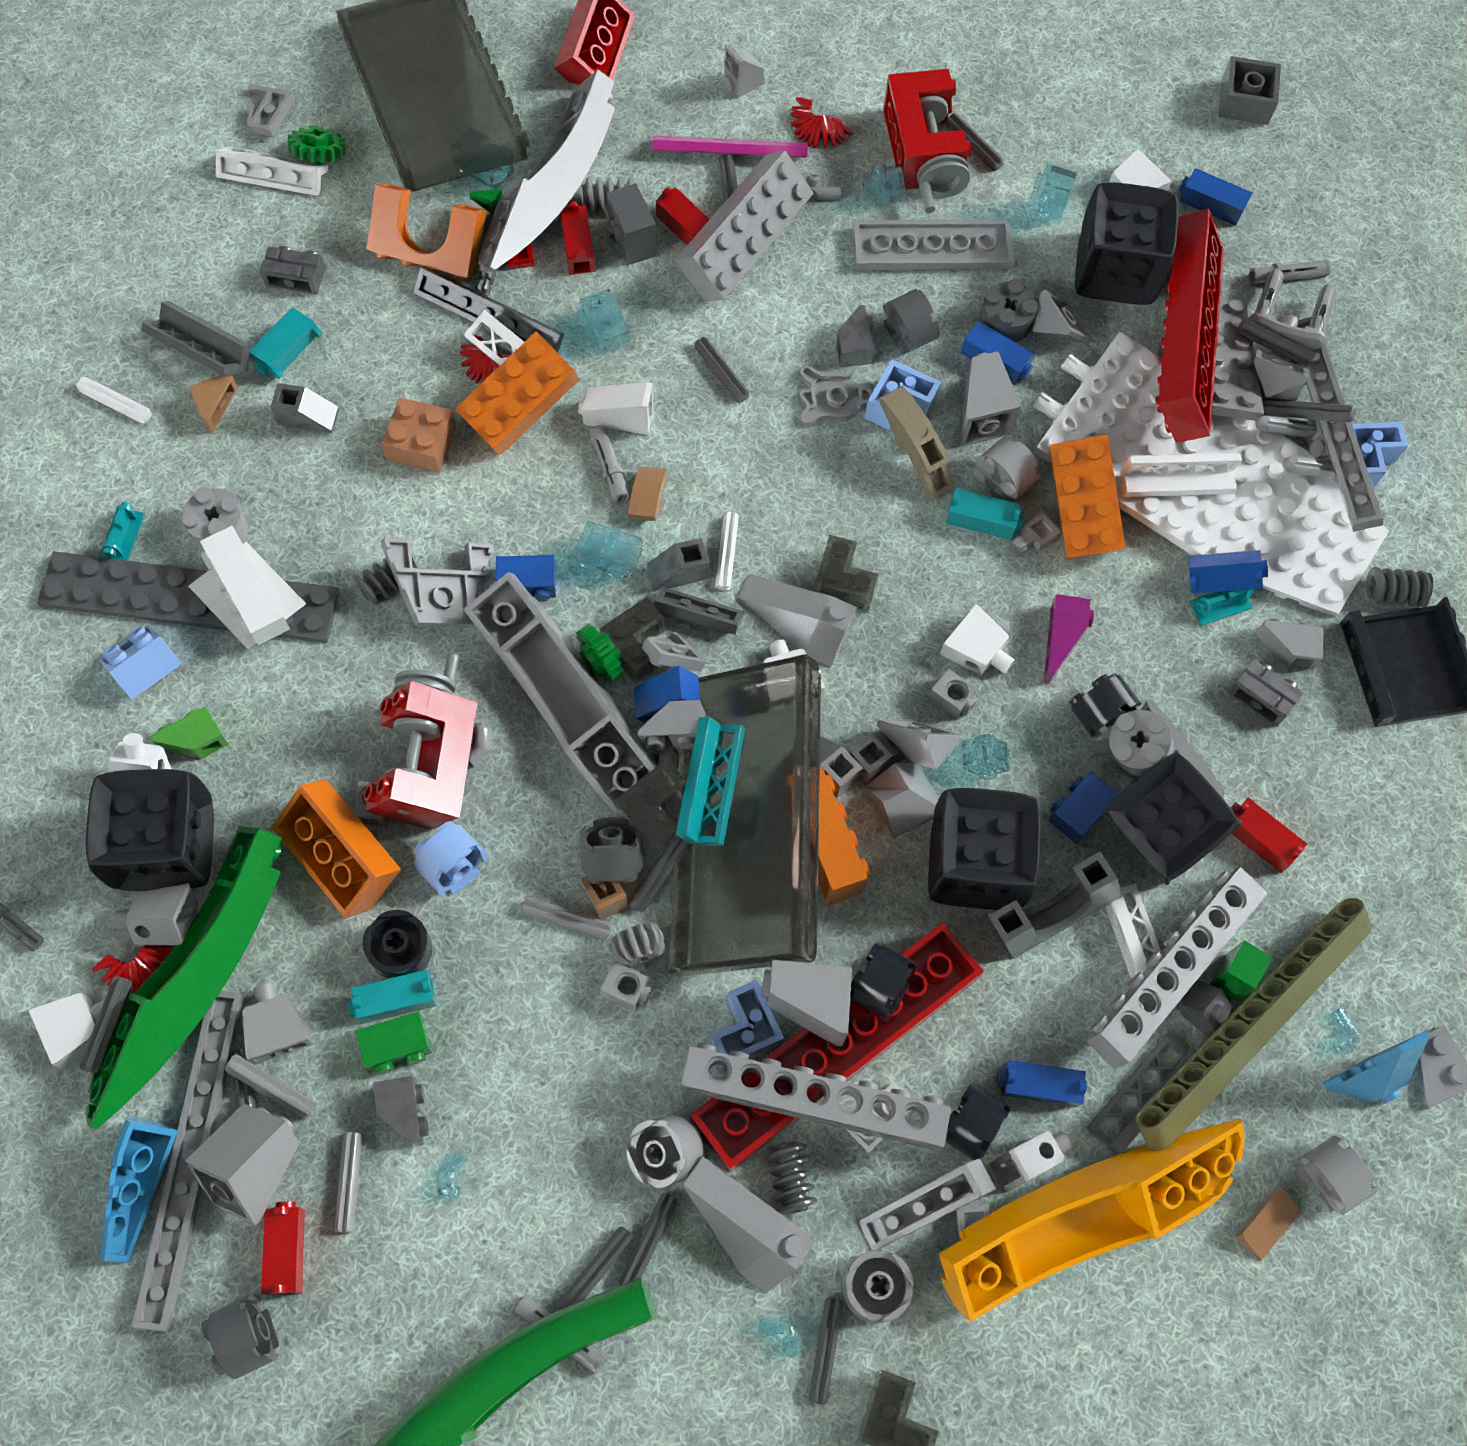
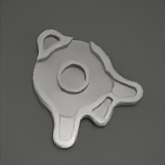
(830, 397)

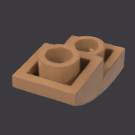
(646, 493)

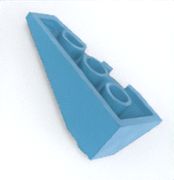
(1382, 1073)
(132, 1184)

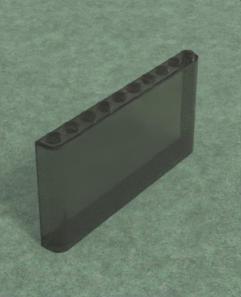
(432, 89)
(760, 889)

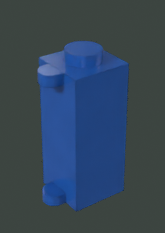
(1221, 197)
(987, 340)
(1227, 571)
(1042, 1083)

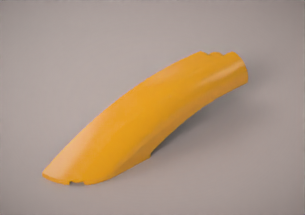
(1089, 1214)

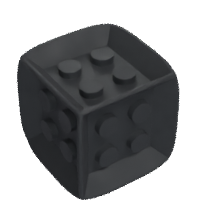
(1126, 243)
(1172, 816)
(150, 829)
(984, 848)

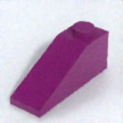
(1067, 625)

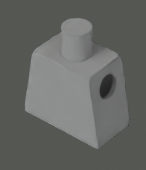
(158, 916)
(272, 1026)
(1031, 1158)

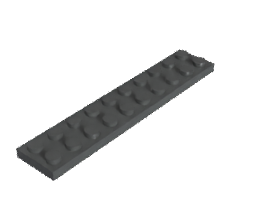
(163, 594)

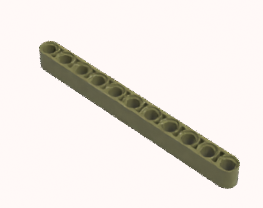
(1253, 1024)

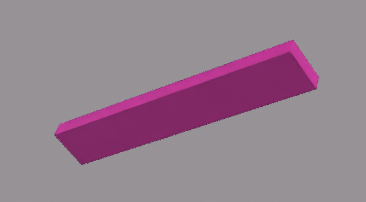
(728, 146)

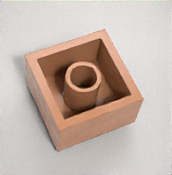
(419, 435)

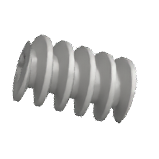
(596, 193)

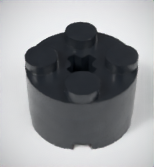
(1104, 703)
(384, 935)
(883, 981)
(977, 1122)

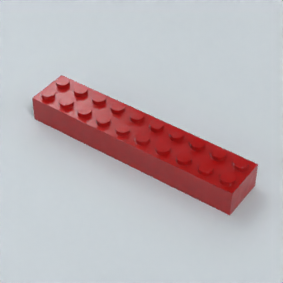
(1191, 329)
(942, 974)

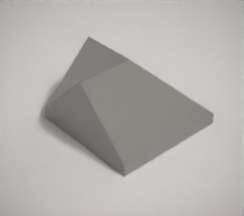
(1058, 319)
(1279, 376)
(920, 741)
(903, 797)

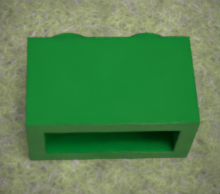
(1241, 971)
(394, 1043)

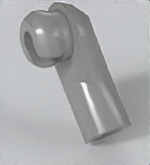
(820, 192)
(483, 743)

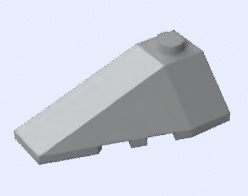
(801, 616)
(755, 1235)

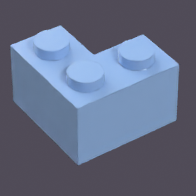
(920, 386)
(1380, 445)
(755, 1027)

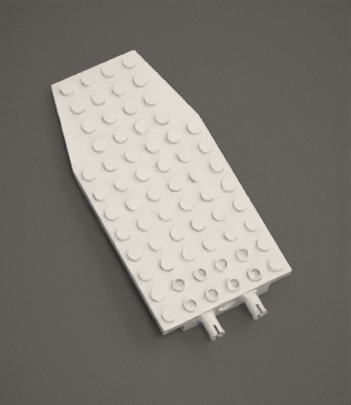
(1285, 515)

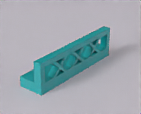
(700, 784)

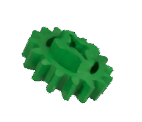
(316, 145)
(600, 654)

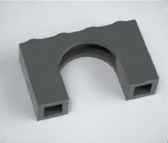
(1091, 890)

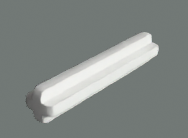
(114, 400)
(726, 551)

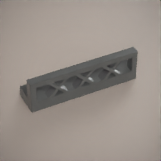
(199, 339)
(1130, 1129)

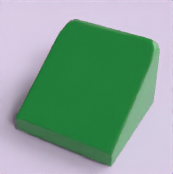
(486, 198)

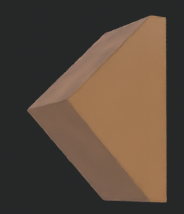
(213, 398)
(605, 897)

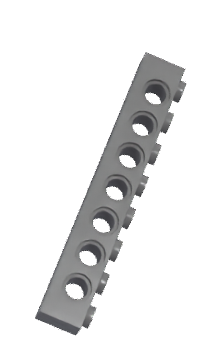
(1108, 1036)
(933, 1113)

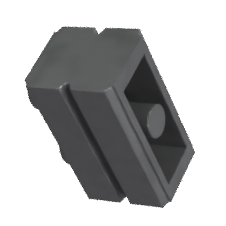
(293, 269)
(1266, 692)

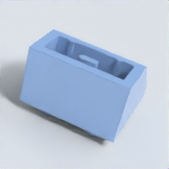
(139, 661)

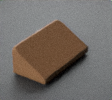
(1268, 1223)

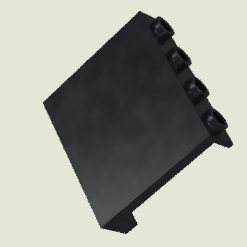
(1409, 662)

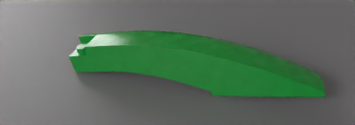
(191, 976)
(485, 1383)

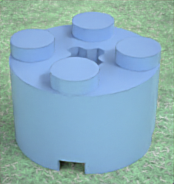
(449, 858)

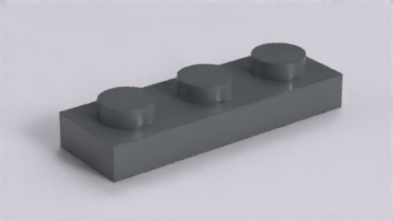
(698, 611)

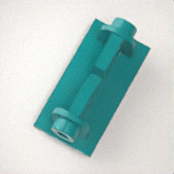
(122, 533)
(1221, 605)

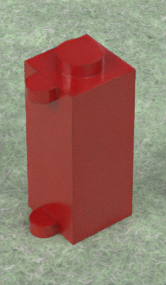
(680, 214)
(577, 239)
(1266, 835)
(283, 1249)

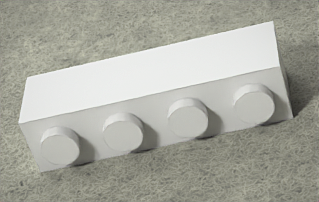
(245, 586)

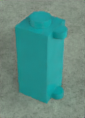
(283, 343)
(984, 514)
(392, 997)

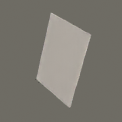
(214, 599)

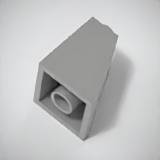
(987, 401)
(811, 996)
(244, 1161)

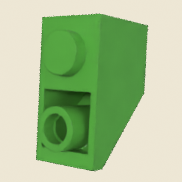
(192, 736)

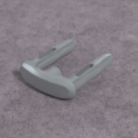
(1309, 337)
(1313, 437)

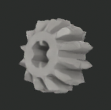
(638, 944)

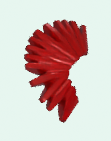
(817, 127)
(479, 363)
(136, 970)

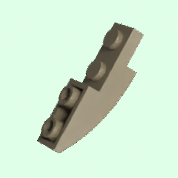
(920, 440)

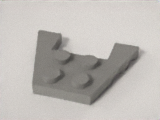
(438, 595)

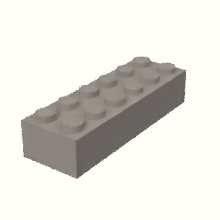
(744, 226)

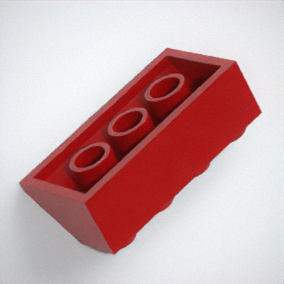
(594, 39)

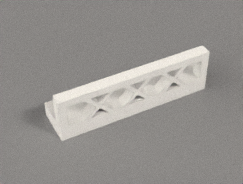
(269, 170)
(498, 331)
(1179, 474)
(1125, 932)

